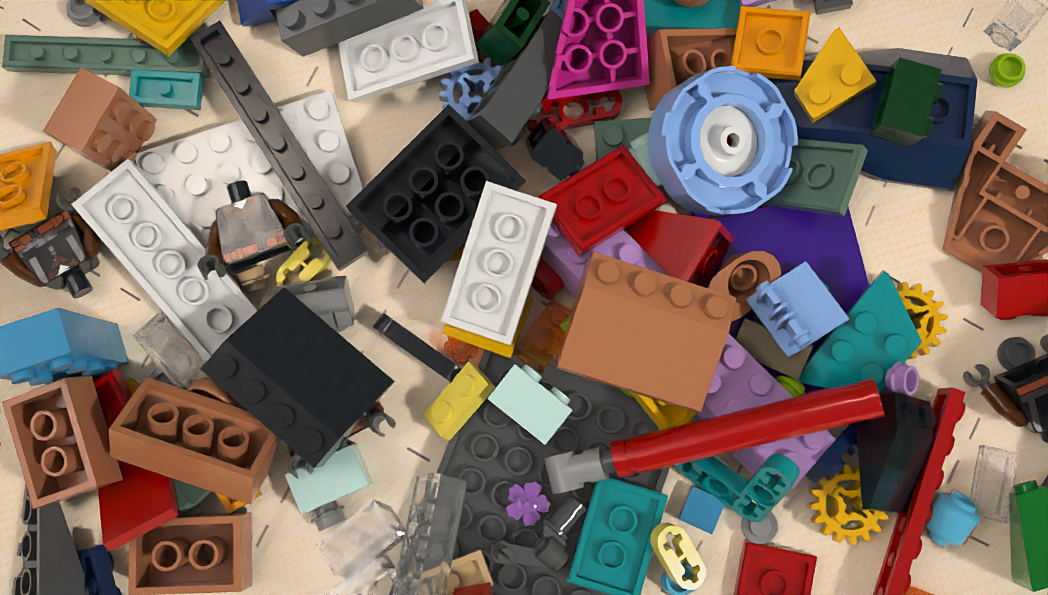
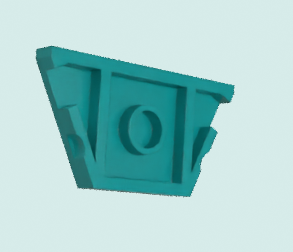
(867, 343)

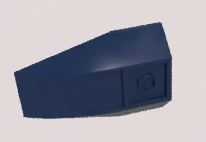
(933, 160)

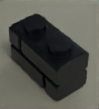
(554, 149)

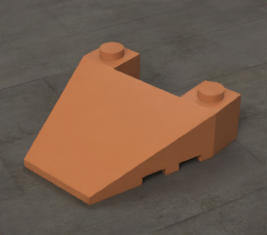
(996, 208)

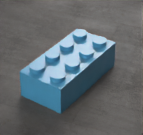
(59, 347)

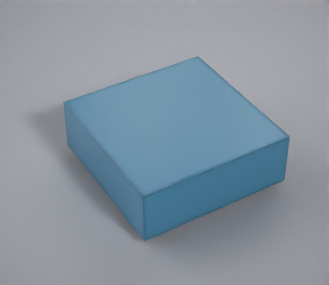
(701, 510)

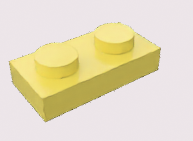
(459, 401)

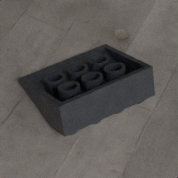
(431, 193)
(298, 377)

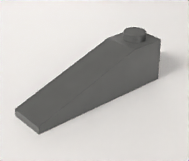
(48, 554)

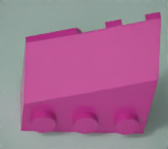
(600, 48)

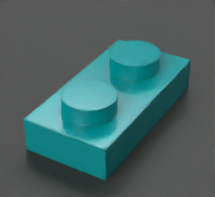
(166, 89)

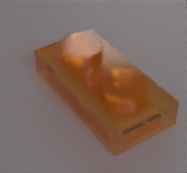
(544, 336)

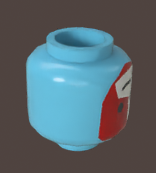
(952, 519)

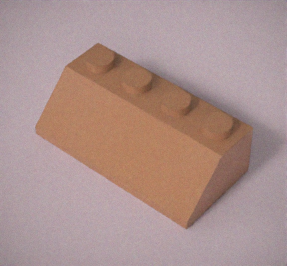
(193, 440)

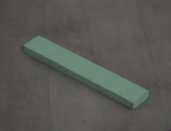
(96, 55)

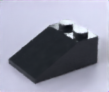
(894, 452)

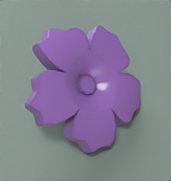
(527, 502)

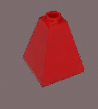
(683, 244)

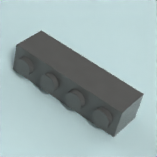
(318, 24)
(518, 87)

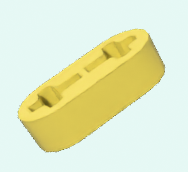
(299, 259)
(684, 551)

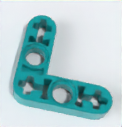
(737, 491)

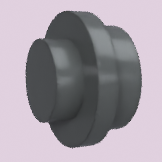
(1015, 352)

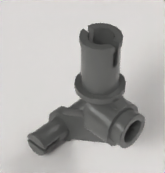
(549, 548)

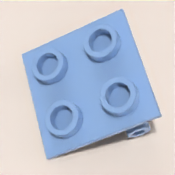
(796, 309)

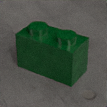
(511, 28)
(907, 102)

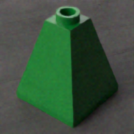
(1029, 535)

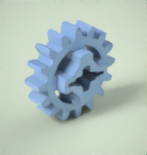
(466, 84)

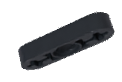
(417, 347)

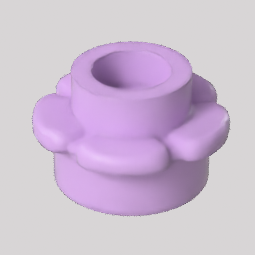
(902, 379)

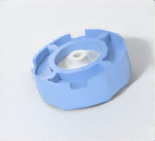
(722, 141)

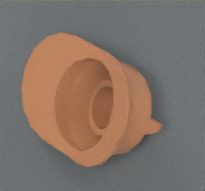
(742, 275)

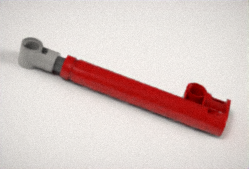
(718, 435)

